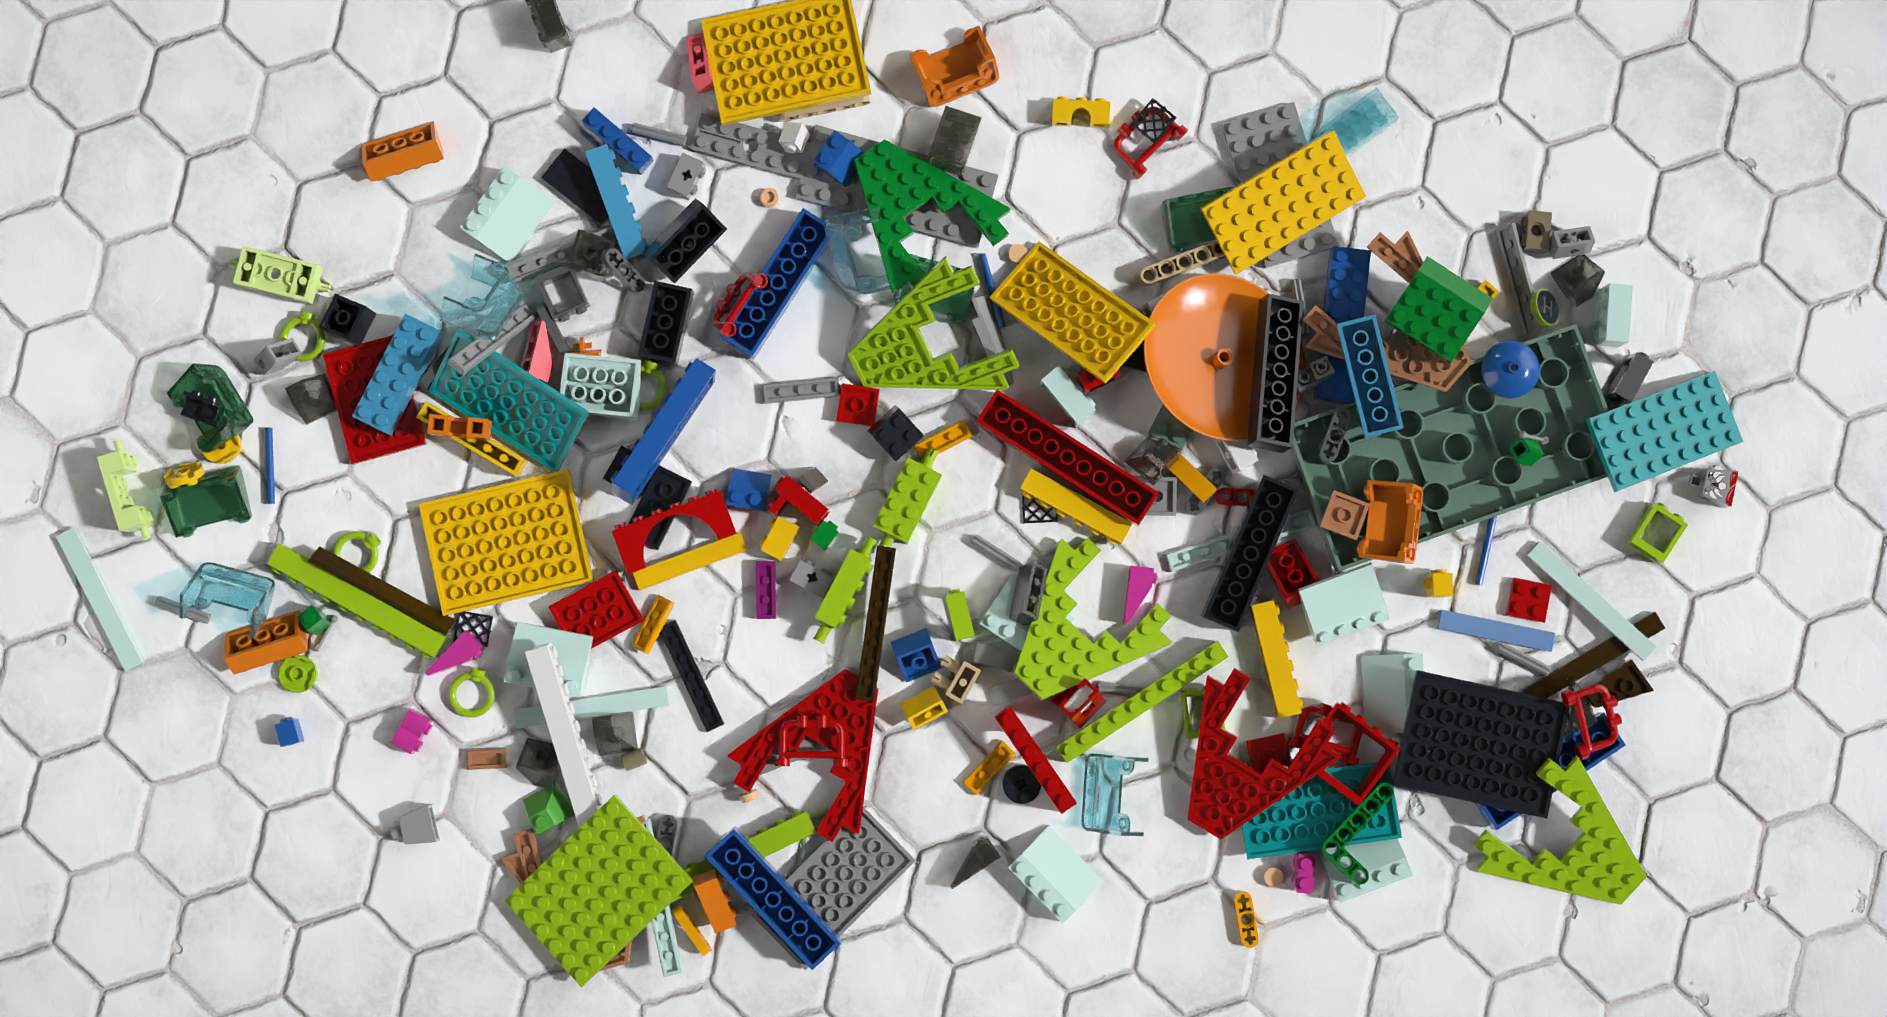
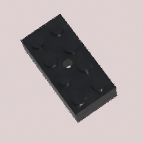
(685, 240)
(669, 304)

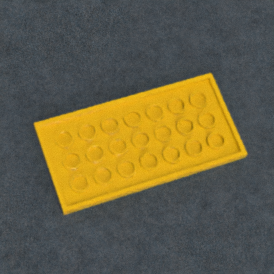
(1283, 202)
(1072, 312)

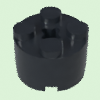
(1011, 788)

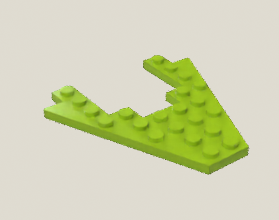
(898, 355)
(1061, 656)
(1596, 863)

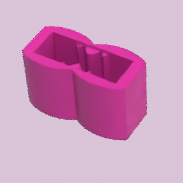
(412, 731)
(1304, 867)

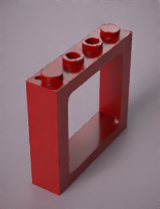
(1374, 733)

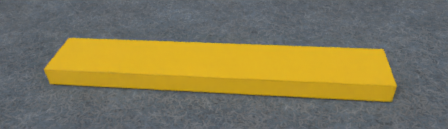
(690, 561)

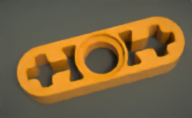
(691, 930)
(1243, 934)

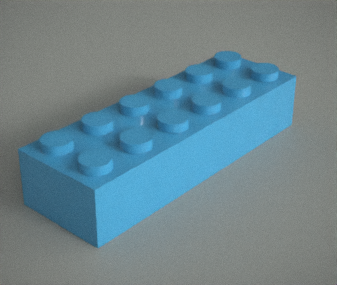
(398, 374)
(1369, 375)

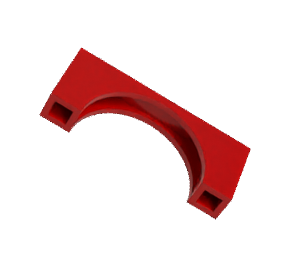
(632, 537)
(1035, 759)

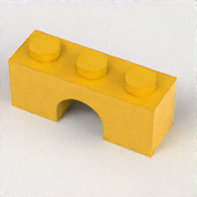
(1097, 111)

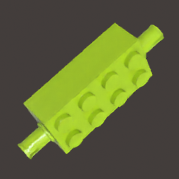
(908, 499)
(843, 589)

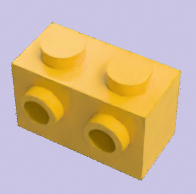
(779, 538)
(1438, 583)
(923, 707)

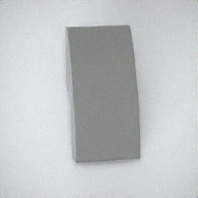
(1314, 374)
(994, 657)

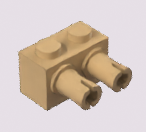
(964, 679)

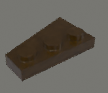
(1622, 683)

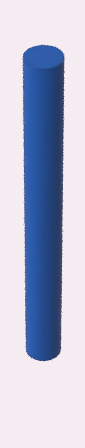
(991, 288)
(269, 465)
(1485, 551)

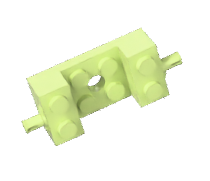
(297, 279)
(127, 515)

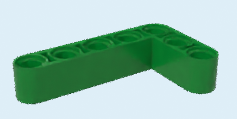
(1353, 830)

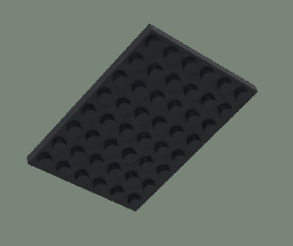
(1480, 743)

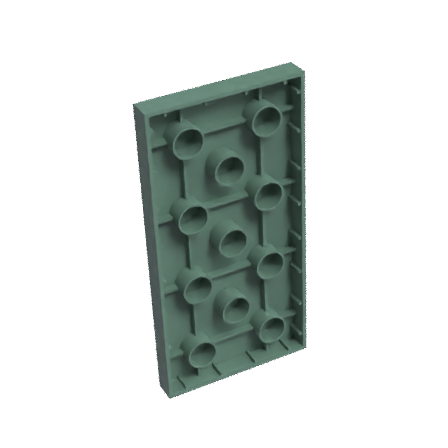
(1460, 446)

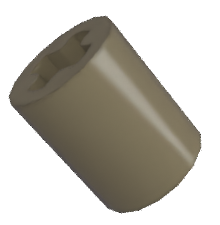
(634, 759)

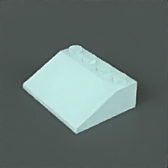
(507, 214)
(603, 385)
(1343, 604)
(998, 619)
(572, 652)
(1388, 688)
(1383, 861)
(1055, 874)

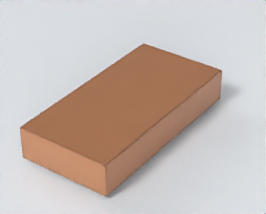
(486, 759)

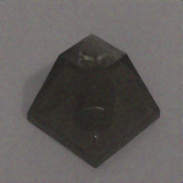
(586, 255)
(1578, 279)
(312, 398)
(1153, 458)
(1587, 708)
(615, 733)
(539, 763)

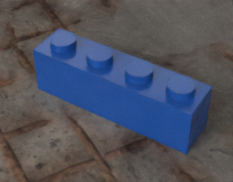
(617, 140)

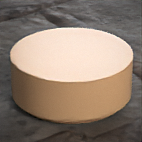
(769, 197)
(1017, 253)
(747, 797)
(1273, 877)

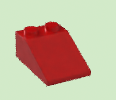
(1290, 571)

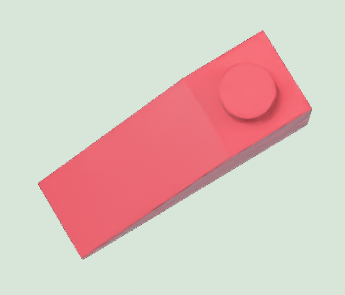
(699, 63)
(537, 353)

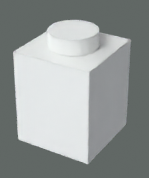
(794, 137)

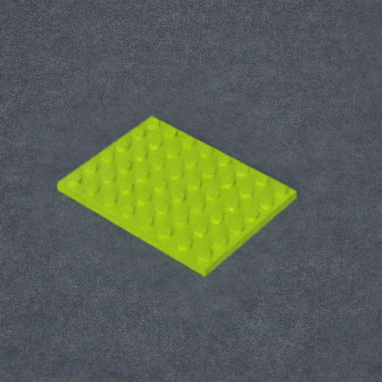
(598, 890)

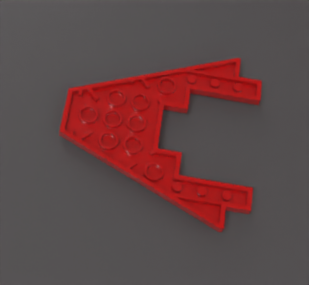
(857, 717)
(1229, 791)

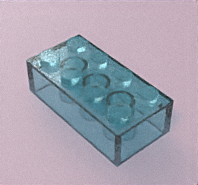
(1361, 122)

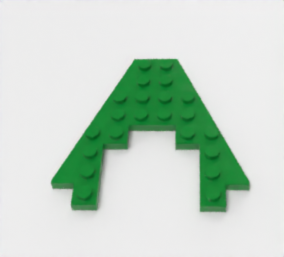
(903, 184)

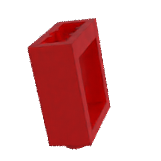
(1091, 383)

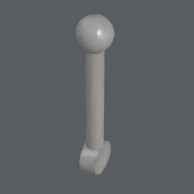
(1544, 440)
(334, 619)

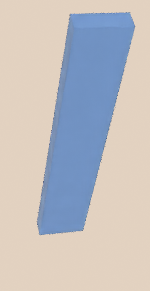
(1496, 630)

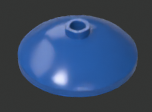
(1498, 374)

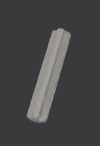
(658, 134)
(1297, 293)
(996, 553)
(173, 606)
(1523, 658)
(1118, 689)

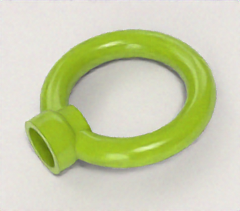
(308, 319)
(652, 368)
(370, 540)
(478, 675)

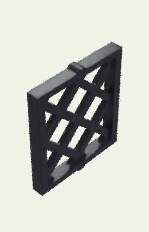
(1144, 121)
(1024, 508)
(488, 631)

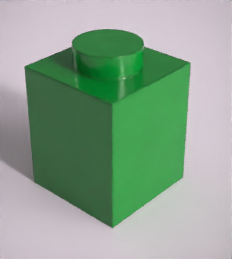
(1526, 451)
(825, 534)
(314, 620)

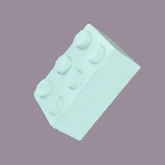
(1613, 315)
(1068, 396)

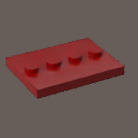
(598, 609)

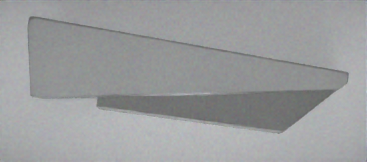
(988, 330)

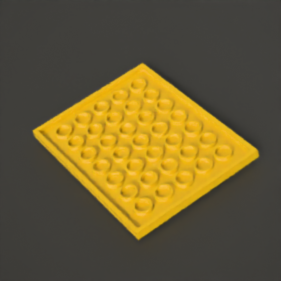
(784, 58)
(506, 542)

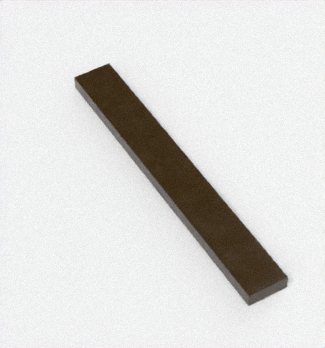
(382, 590)
(875, 623)
(1591, 660)

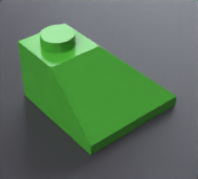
(548, 808)

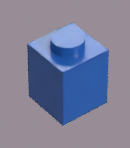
(289, 732)

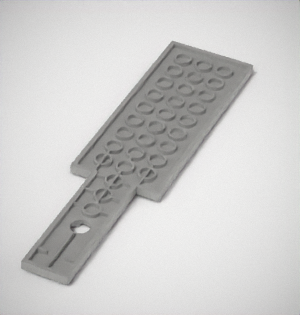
(825, 191)

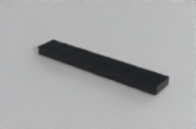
(691, 676)

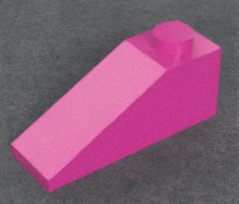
(1138, 586)
(462, 651)

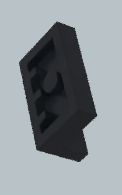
(202, 409)

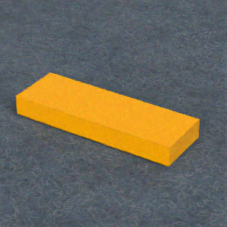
(944, 439)
(1192, 479)
(653, 624)
(989, 767)

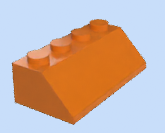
(402, 151)
(275, 641)

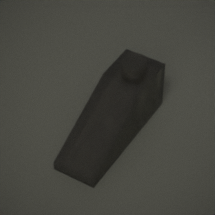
(978, 857)

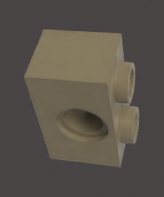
(1542, 222)

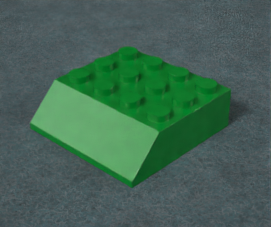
(1438, 310)

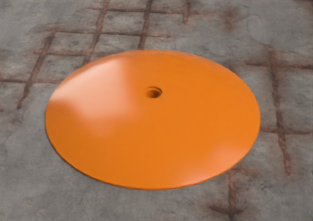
(1193, 328)

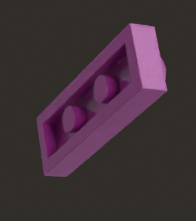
(765, 590)

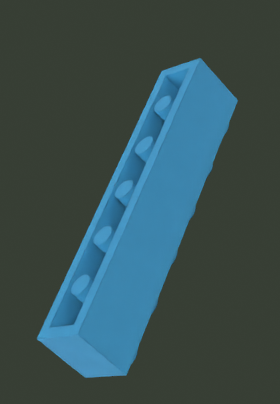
(616, 203)

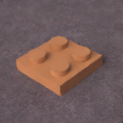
(1344, 515)

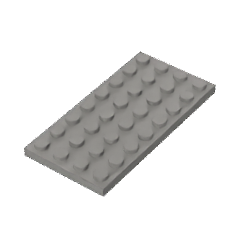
(1260, 142)
(846, 876)

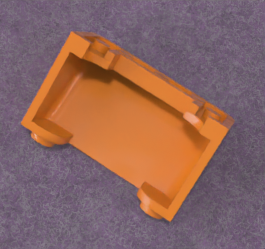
(956, 69)
(1392, 521)

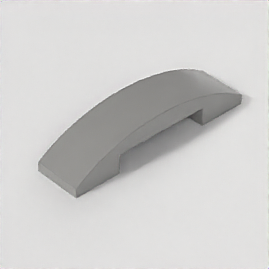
(1008, 691)

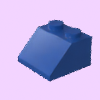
(838, 158)
(748, 490)
(916, 655)

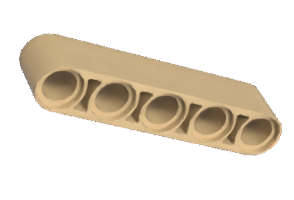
(823, 109)
(1176, 269)

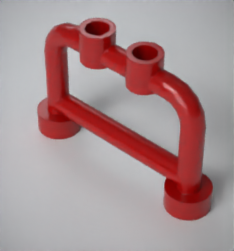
(1126, 130)
(727, 327)
(1608, 702)
(802, 721)
(1299, 738)

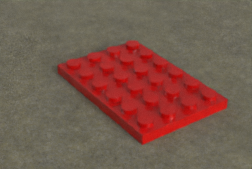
(349, 376)

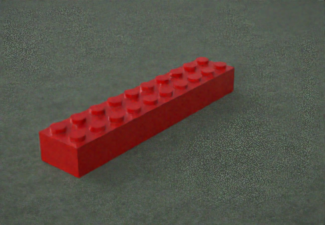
(1067, 458)

